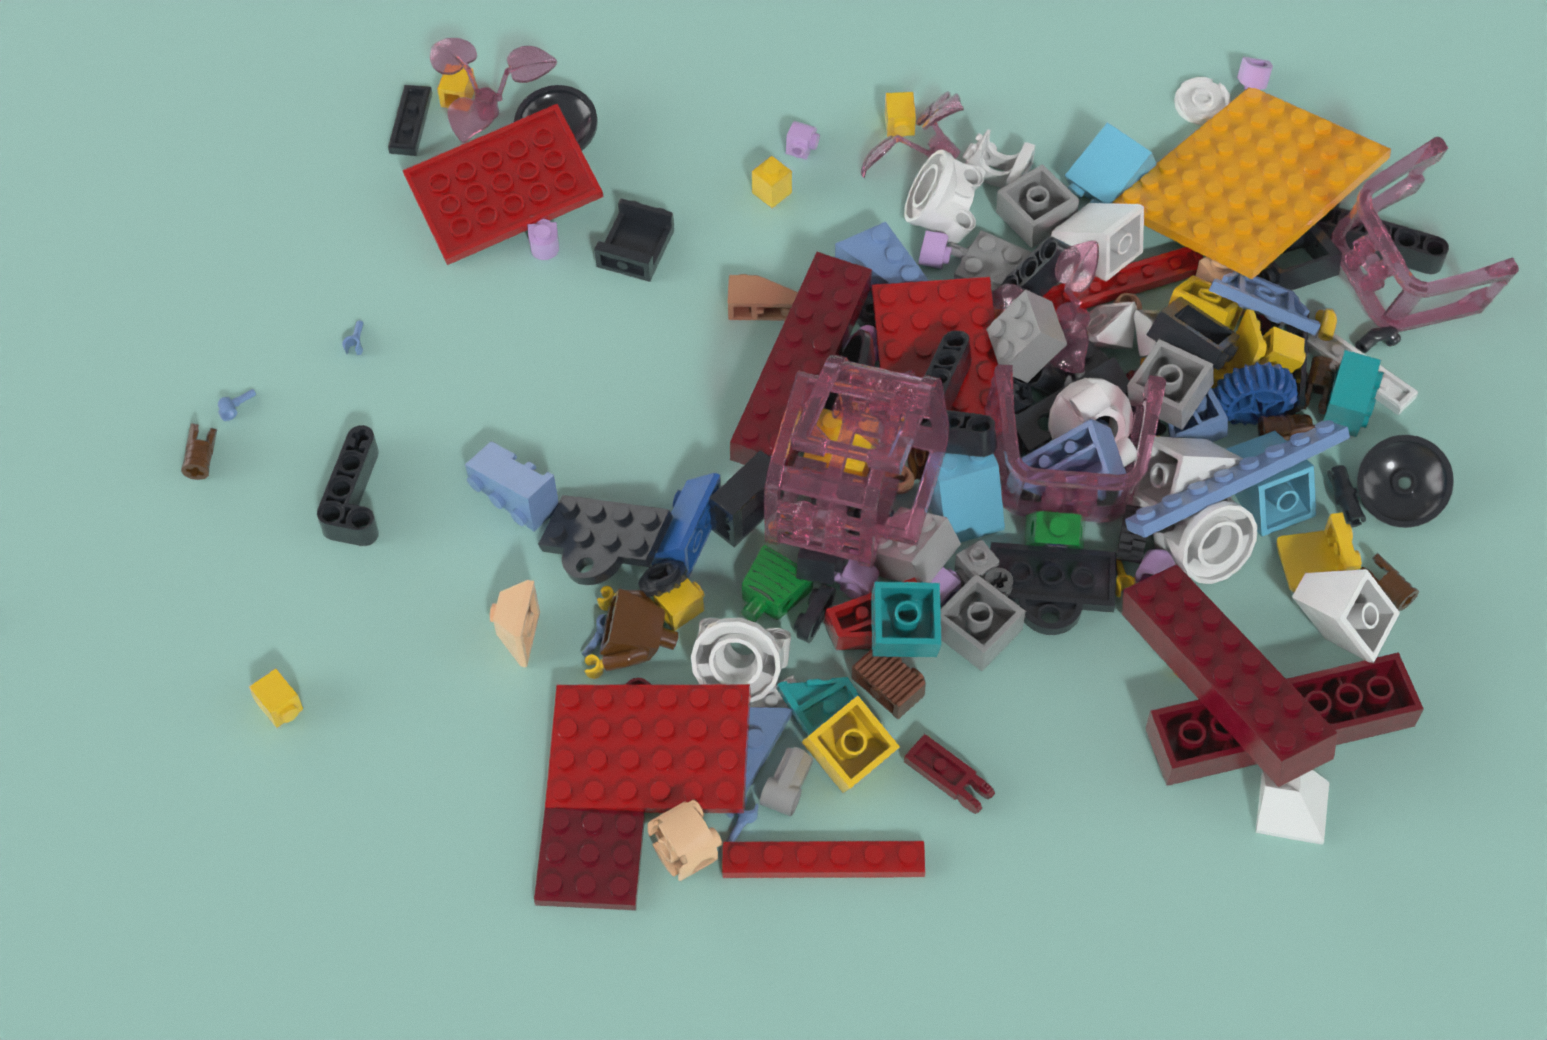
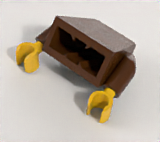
(630, 632)

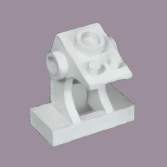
(985, 154)

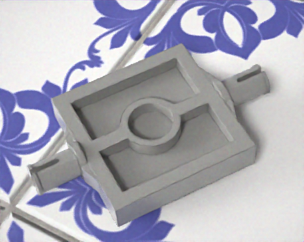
(988, 258)

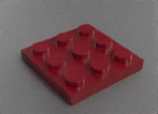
(590, 859)

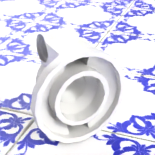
(943, 196)
(1090, 400)
(1211, 542)
(718, 663)

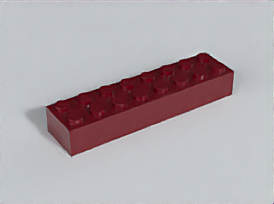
(812, 331)
(1229, 675)
(1353, 698)

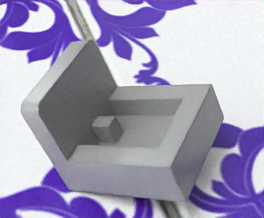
(975, 560)

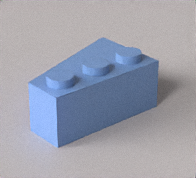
(883, 253)
(1206, 422)
(1082, 449)
(513, 486)

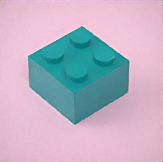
(1354, 391)
(906, 619)

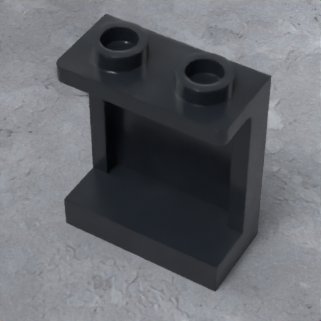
(635, 240)

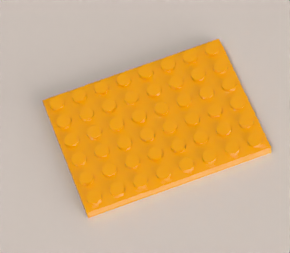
(1253, 180)

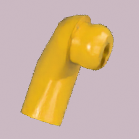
(1328, 322)

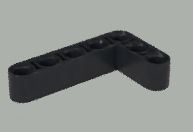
(1418, 249)
(1038, 276)
(968, 432)

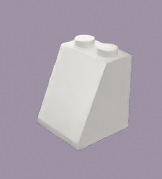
(1114, 227)
(1179, 463)
(1348, 610)

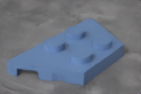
(1267, 298)
(764, 730)

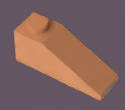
(758, 298)

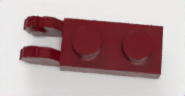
(947, 773)

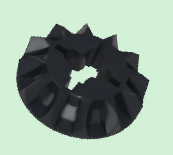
(663, 577)

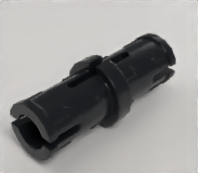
(1346, 496)

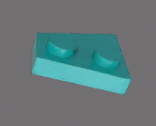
(816, 700)

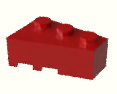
(851, 623)

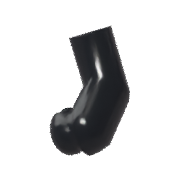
(1375, 335)

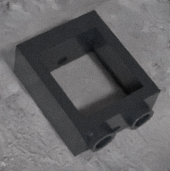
(1324, 265)
(1195, 333)
(740, 502)

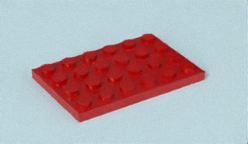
(502, 183)
(917, 316)
(649, 747)

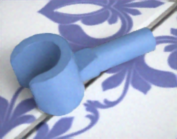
(354, 340)
(227, 406)
(597, 636)
(743, 819)

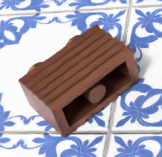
(890, 682)

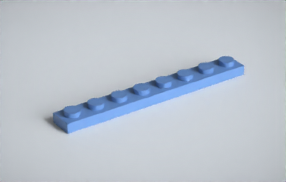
(1233, 480)

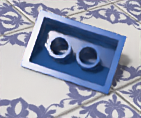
(690, 522)

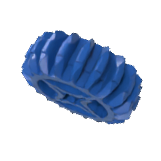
(1256, 392)

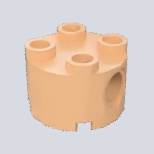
(684, 840)

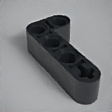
(353, 484)

